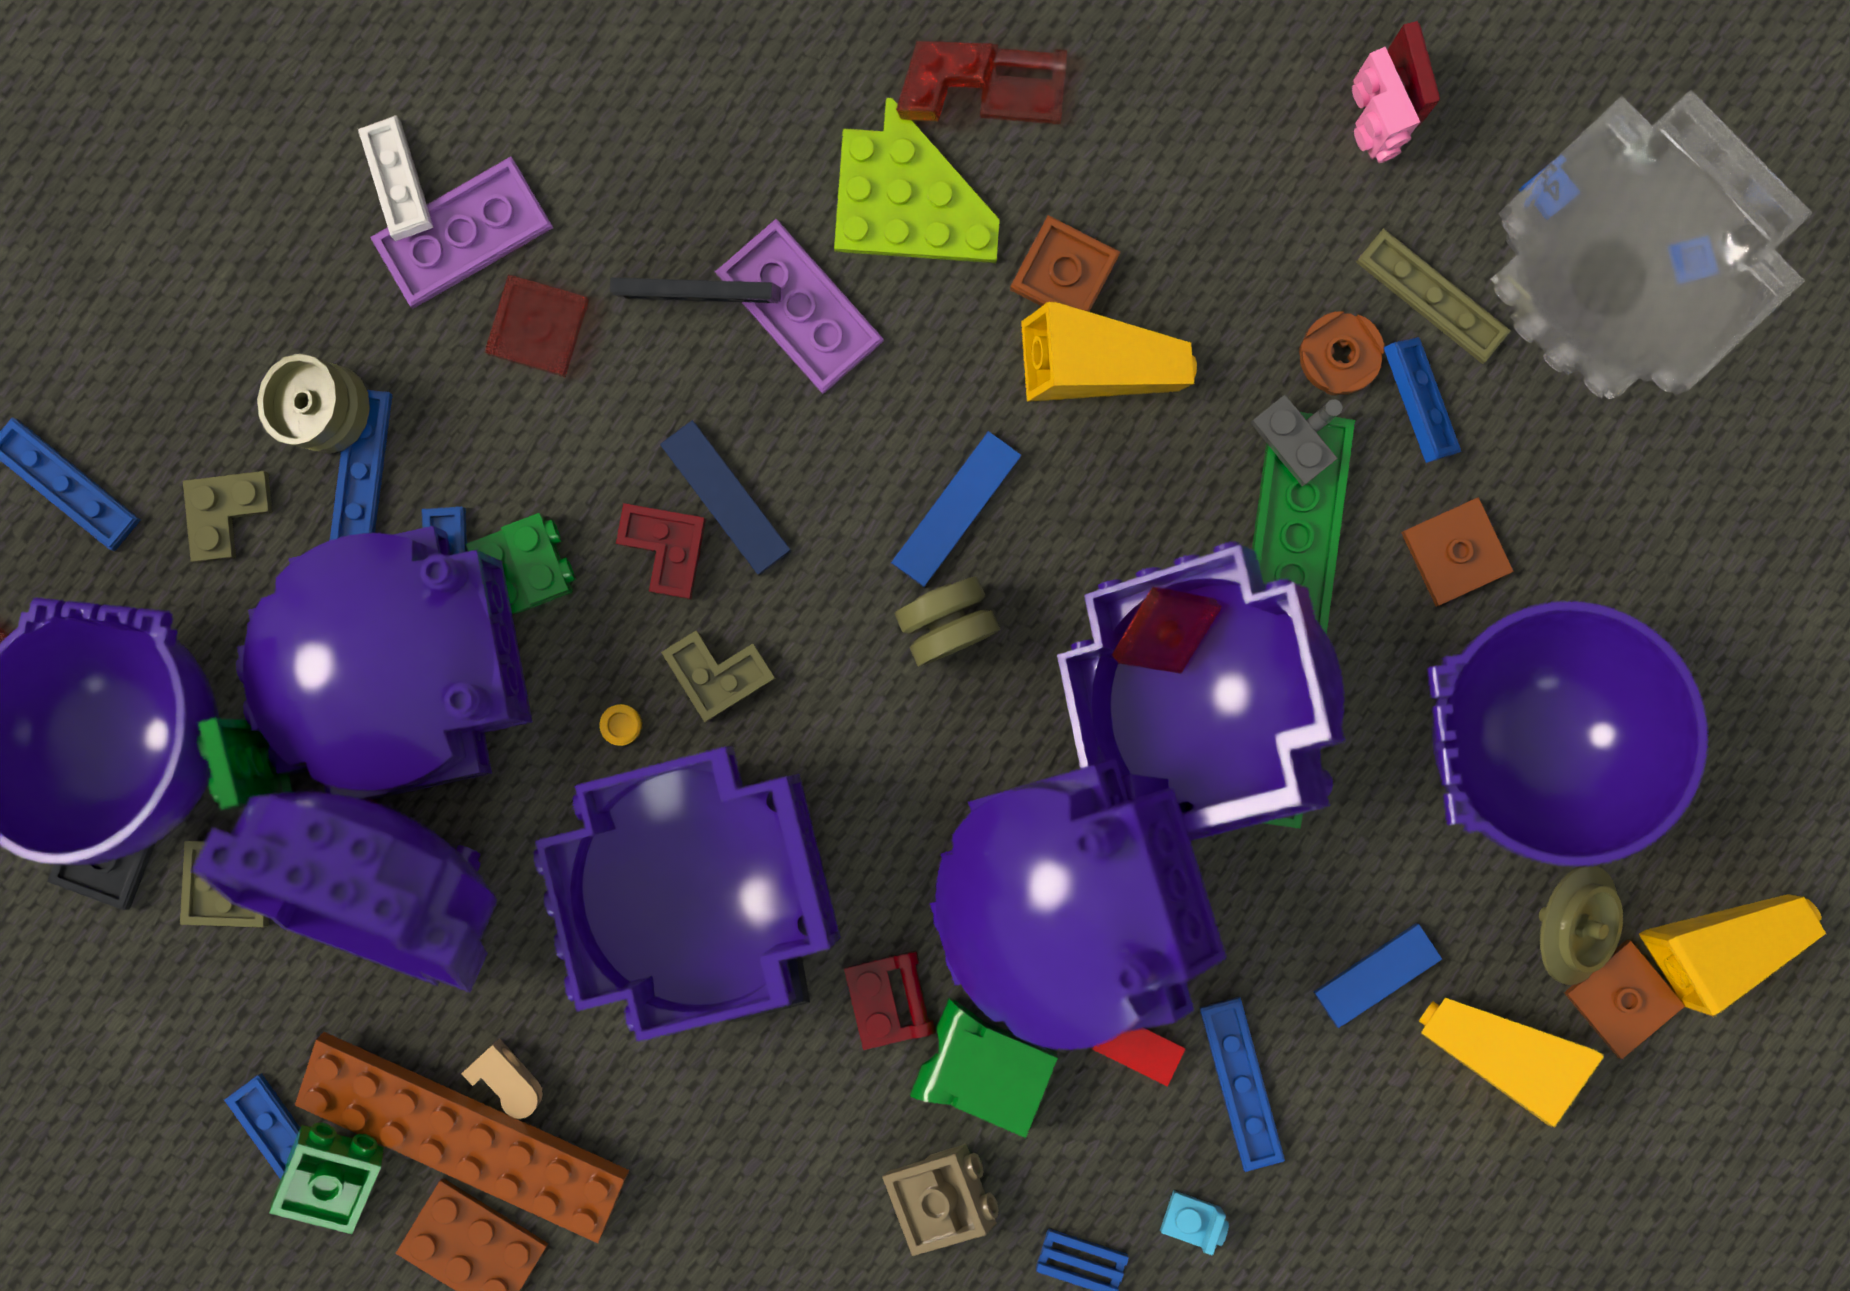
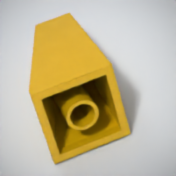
(1094, 356)
(1731, 951)
(1518, 1060)

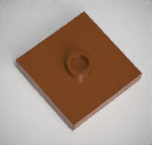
(1064, 267)
(1457, 552)
(1625, 1000)

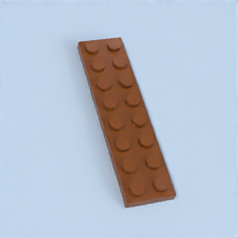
(461, 1137)

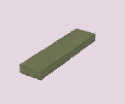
(1433, 296)

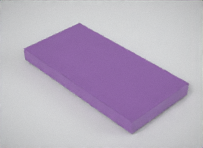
(470, 231)
(814, 317)

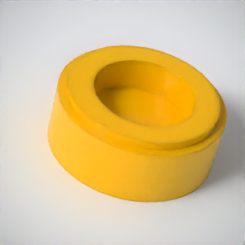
(620, 725)

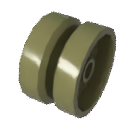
(313, 404)
(945, 616)

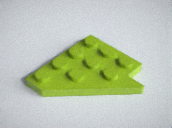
(907, 198)

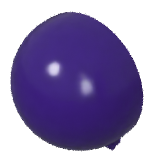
(97, 732)
(1567, 734)

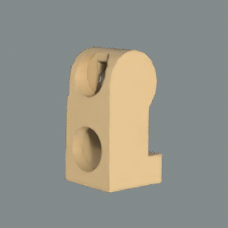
(508, 1078)

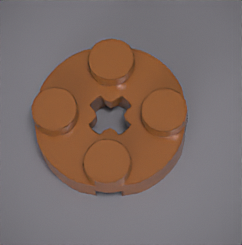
(1335, 376)

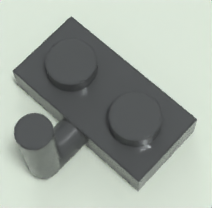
(1296, 438)

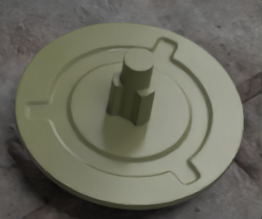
(1580, 925)

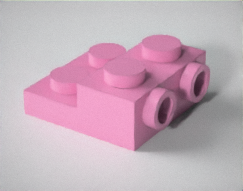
(1388, 110)

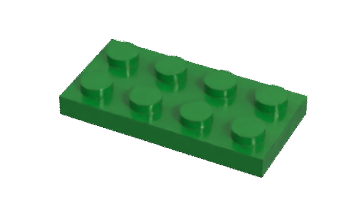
(238, 763)

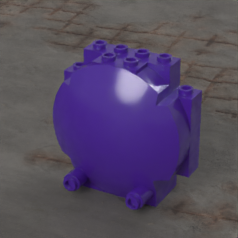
(383, 664)
(1241, 719)
(356, 882)
(686, 893)
(1075, 909)

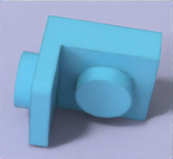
(1195, 1222)

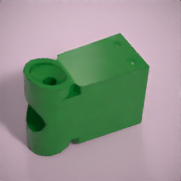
(985, 1071)

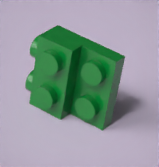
(529, 561)
(327, 1178)

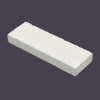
(395, 178)

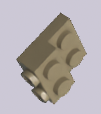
(941, 1200)

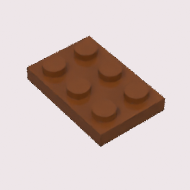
(470, 1243)

